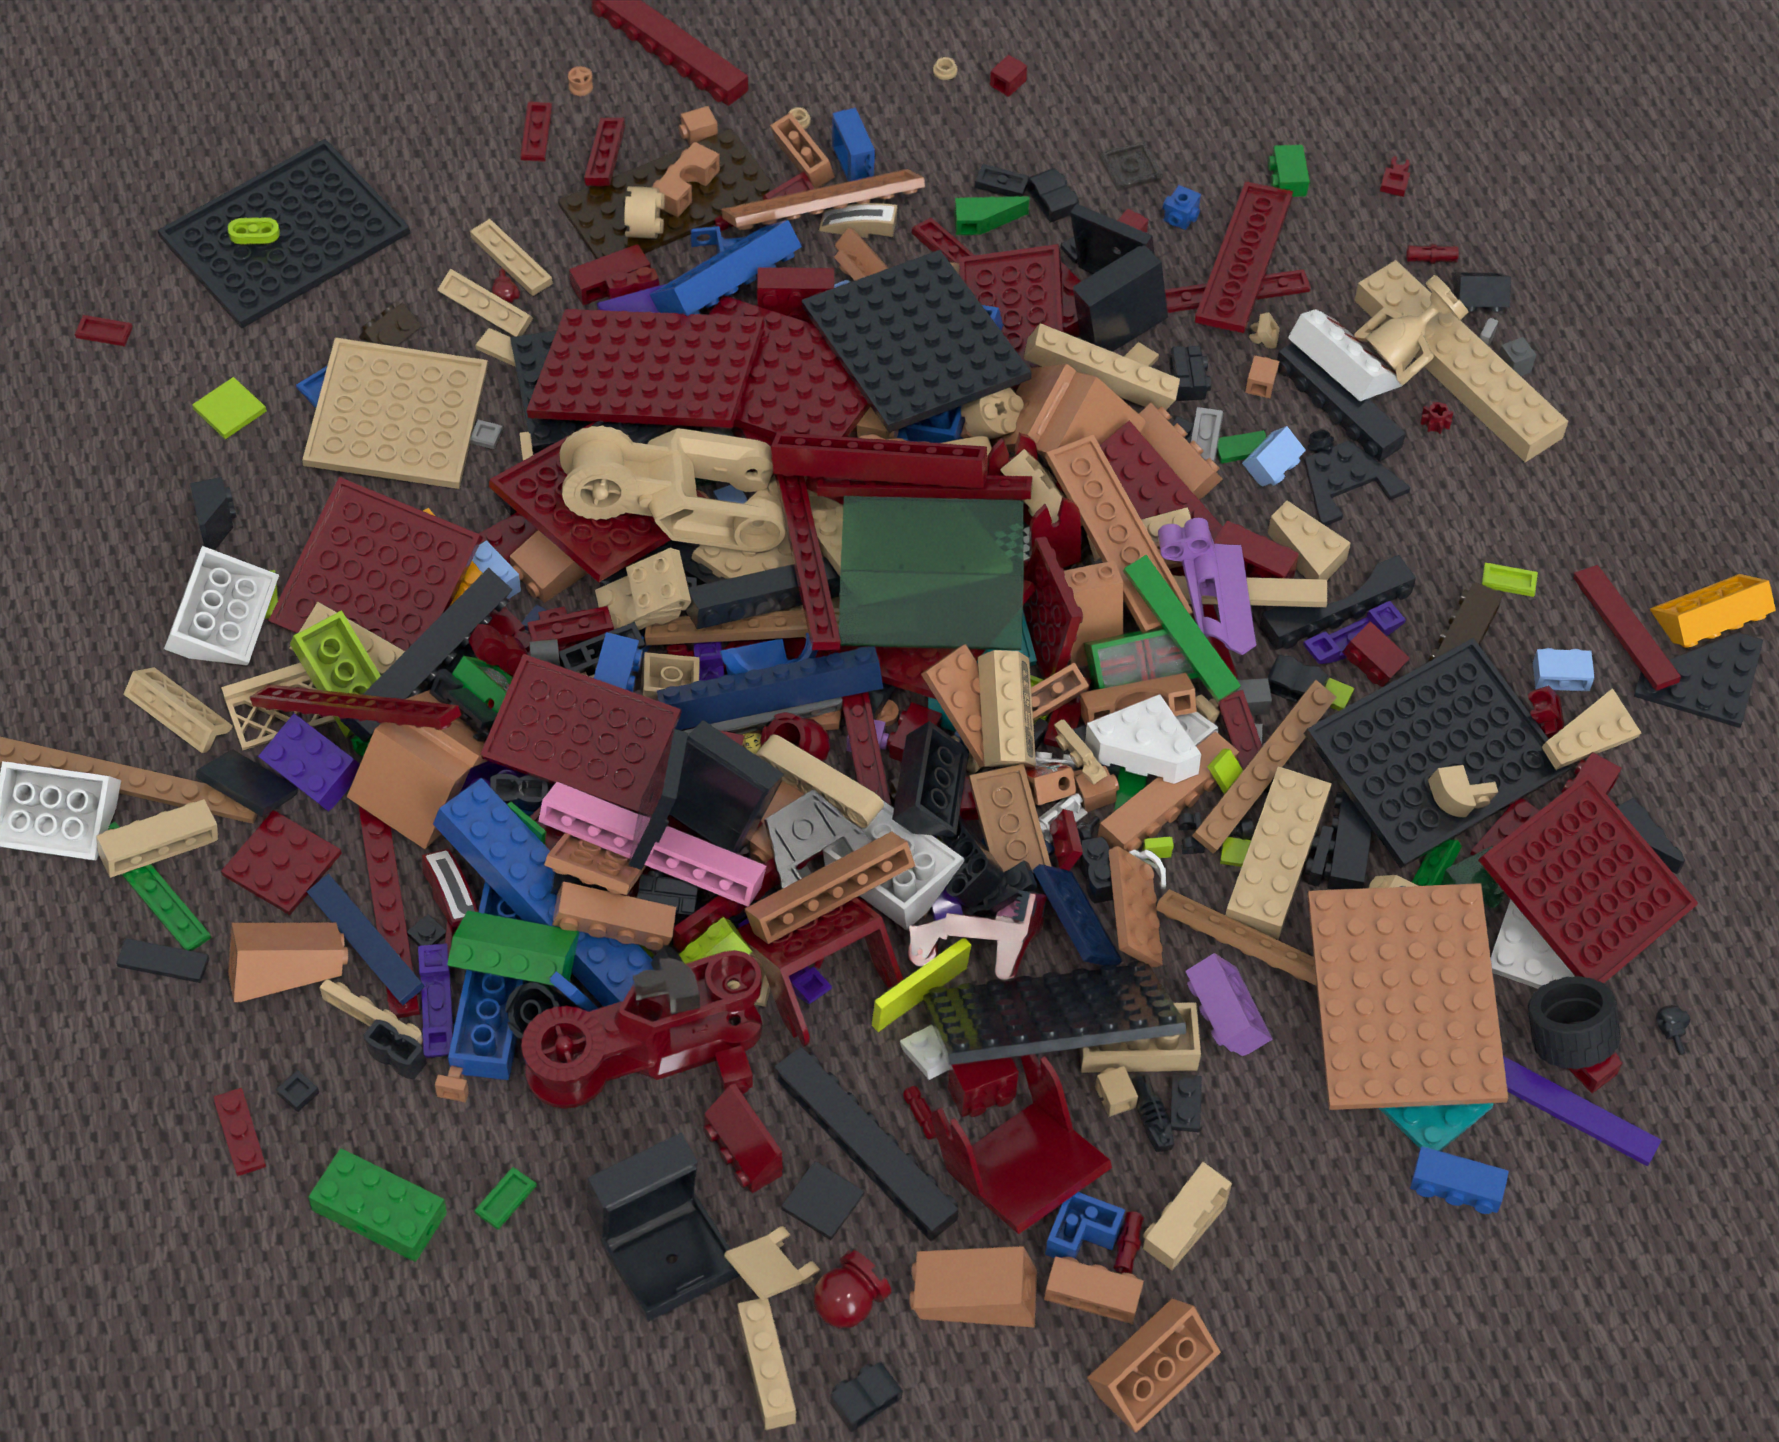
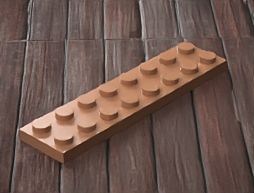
(818, 199)
(1110, 519)

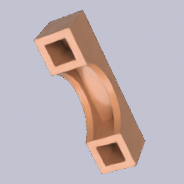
(1175, 690)

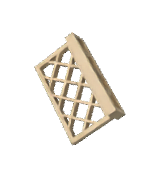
(240, 693)

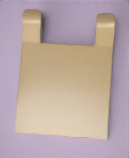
(767, 1267)

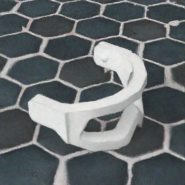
(1158, 866)

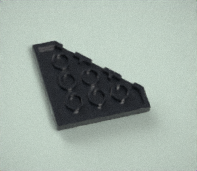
(1712, 680)

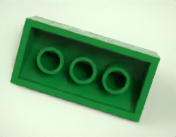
(512, 948)

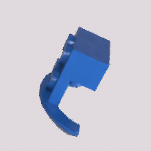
(761, 656)

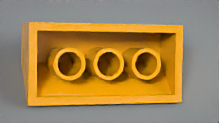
(1715, 609)

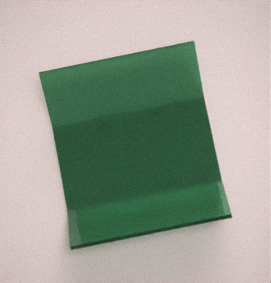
(931, 573)

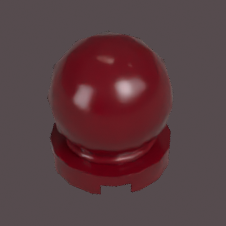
(801, 732)
(847, 1293)

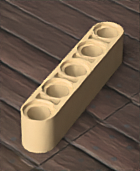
(809, 773)

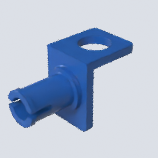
(715, 238)

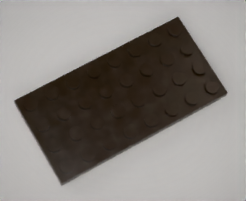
(600, 211)

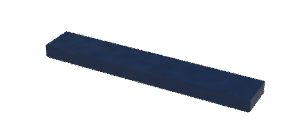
(366, 939)

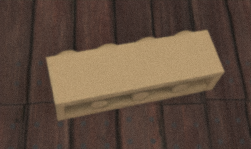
(157, 838)
(766, 1363)

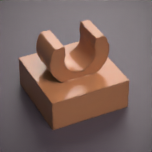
(453, 1085)

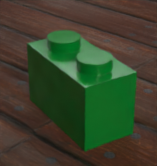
(1289, 169)

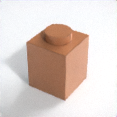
(698, 125)
(1262, 376)
(1099, 794)

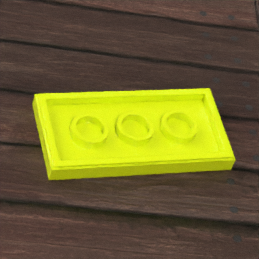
(911, 990)

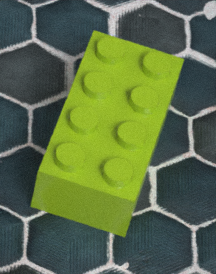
(335, 659)

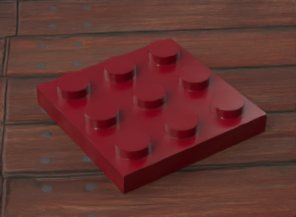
(281, 862)

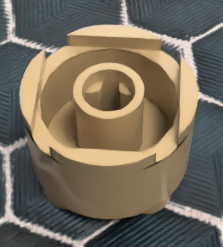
(643, 212)
(993, 414)

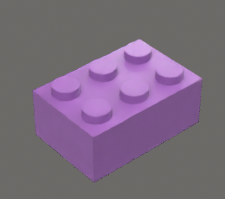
(1227, 1005)

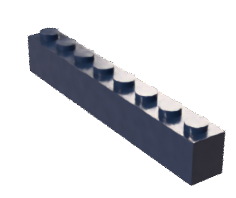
(775, 687)

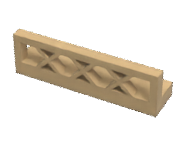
(176, 708)

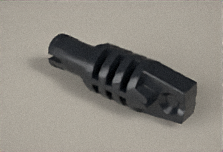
(1153, 1115)

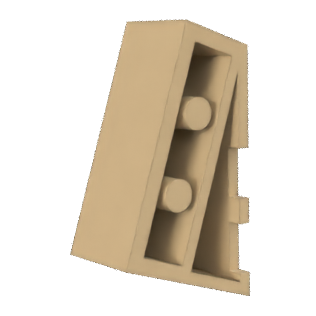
(1044, 487)
(1318, 547)
(1187, 1216)

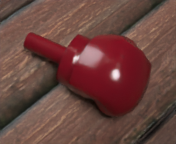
(505, 288)

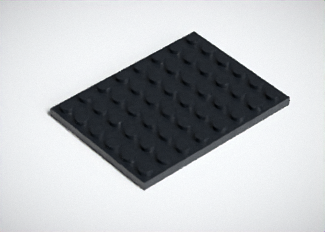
(324, 222)
(915, 340)
(1428, 720)
(1051, 1013)

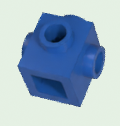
(1182, 207)

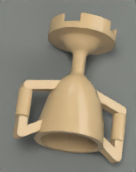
(1403, 335)

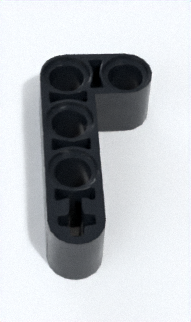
(979, 871)

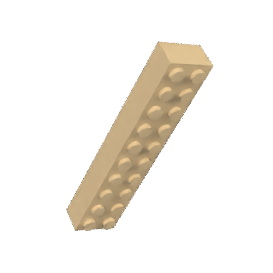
(1468, 366)

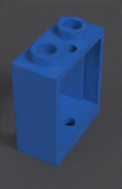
(852, 145)

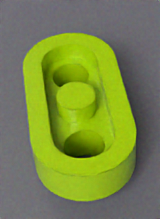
(253, 230)

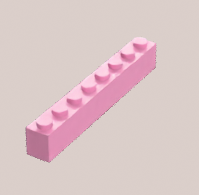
(674, 854)

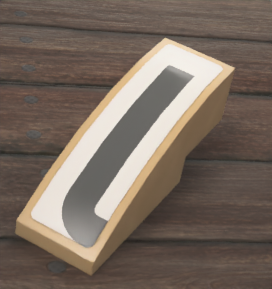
(863, 218)

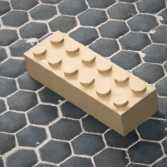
(1278, 851)

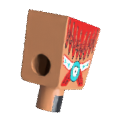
(1052, 781)

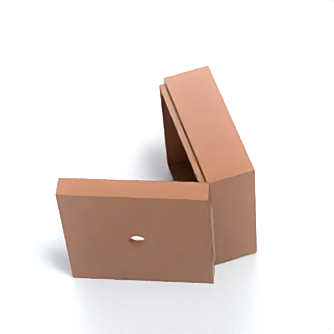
(1066, 408)
(414, 773)

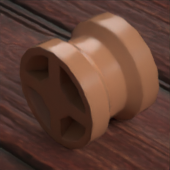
(581, 75)

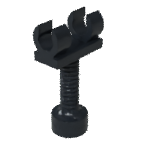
(1192, 821)

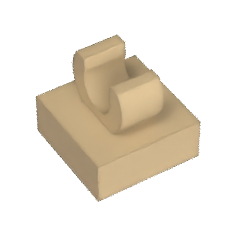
(1266, 330)
(1207, 708)

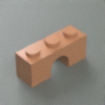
(694, 165)

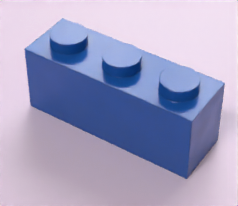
(1459, 1180)

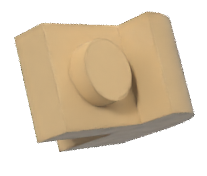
(1456, 795)

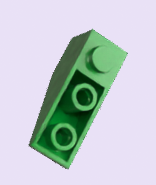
(984, 214)

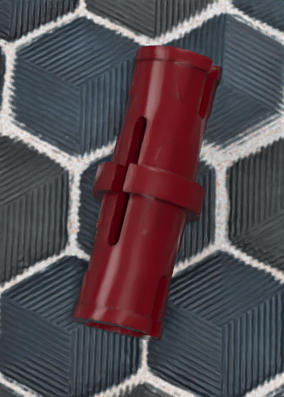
(1432, 253)
(1128, 1242)

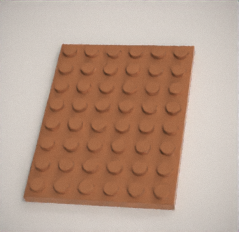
(1406, 997)

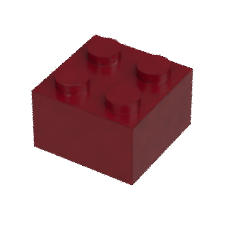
(982, 1085)

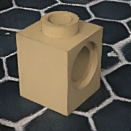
(1116, 1090)

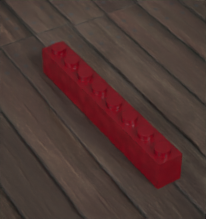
(675, 48)
(880, 460)

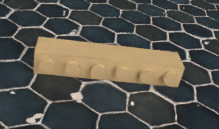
(1122, 375)

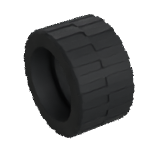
(1577, 1043)

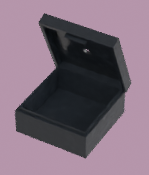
(1125, 286)
(709, 788)
(651, 1213)

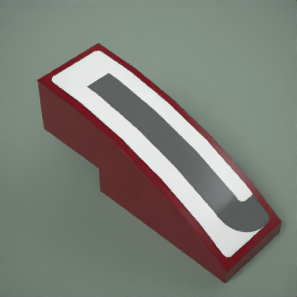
(448, 885)

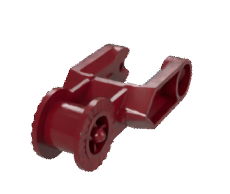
(578, 1051)

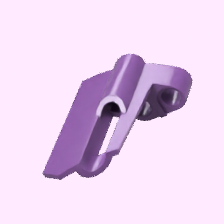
(1215, 572)

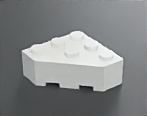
(1145, 741)

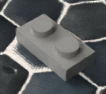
(1207, 431)

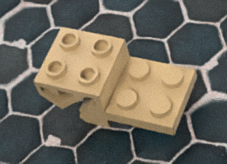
(650, 593)

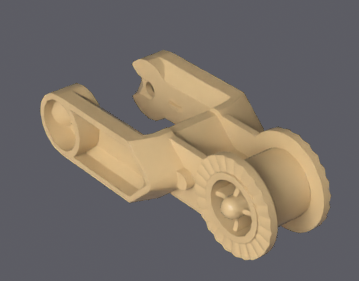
(657, 479)

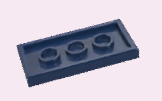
(1077, 915)

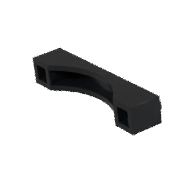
(1289, 624)

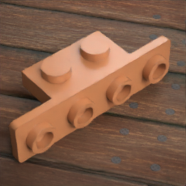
(856, 256)

